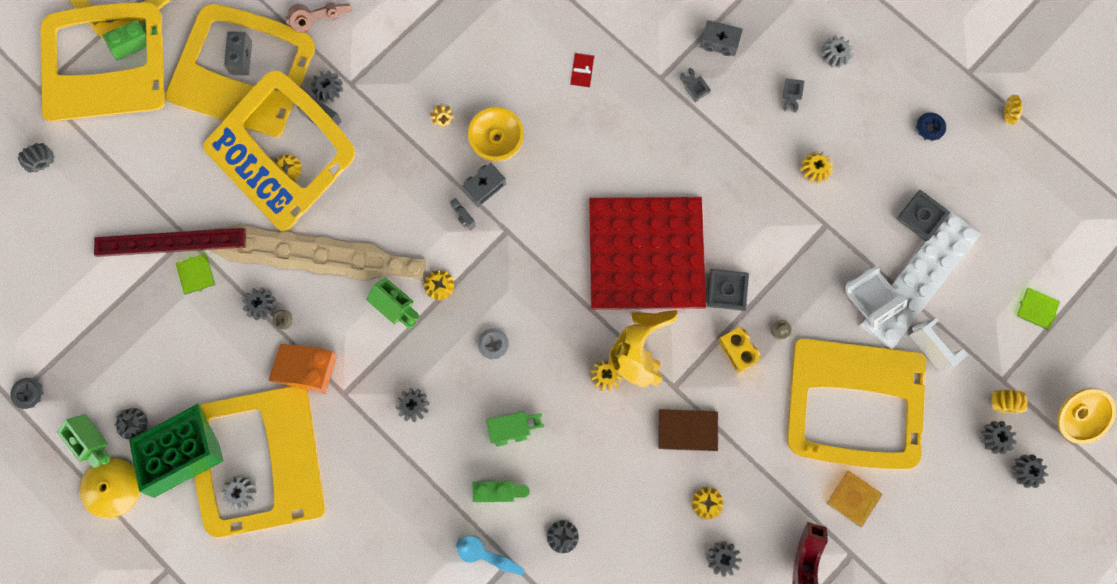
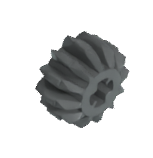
(327, 86)
(36, 157)
(258, 297)
(407, 411)
(1000, 444)
(1037, 471)
(731, 560)

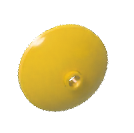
(493, 123)
(1086, 415)
(120, 492)

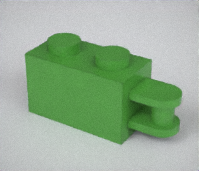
(127, 39)
(392, 303)
(512, 427)
(84, 440)
(498, 491)

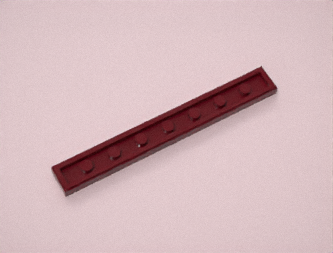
(170, 242)

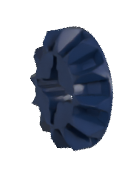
(938, 124)

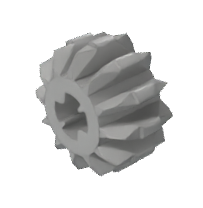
(837, 51)
(233, 488)

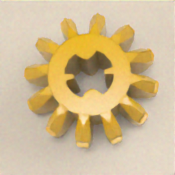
(823, 170)
(605, 382)
(1009, 401)

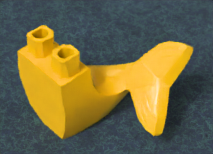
(629, 356)

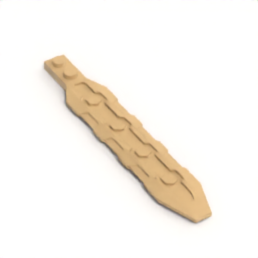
(320, 255)

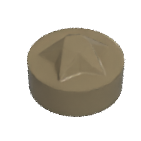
(282, 319)
(781, 329)

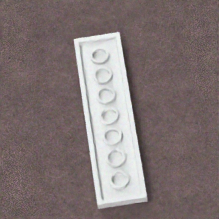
(925, 276)

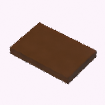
(688, 430)

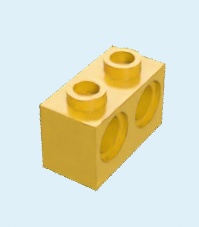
(734, 352)

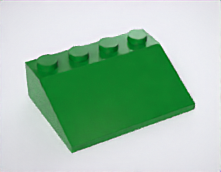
(174, 451)

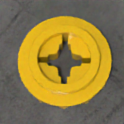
(1013, 109)
(296, 167)
(440, 293)
(715, 497)

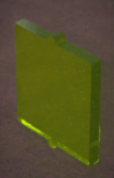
(195, 274)
(1038, 308)

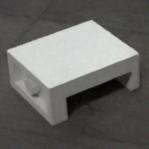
(874, 296)
(933, 346)

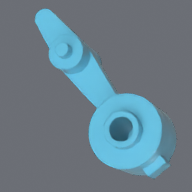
(472, 549)

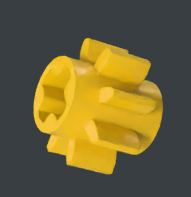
(441, 115)

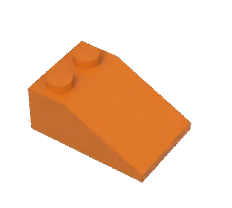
(303, 367)

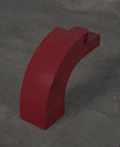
(809, 554)

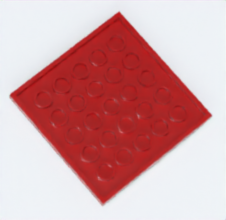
(647, 253)

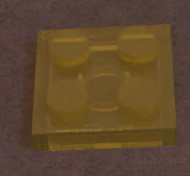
(854, 498)

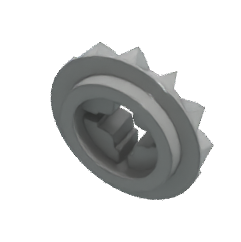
(484, 340)

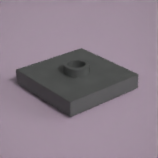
(923, 215)
(728, 290)

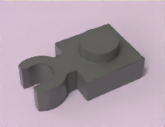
(696, 87)
(792, 91)
(464, 217)

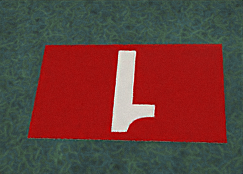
(582, 70)

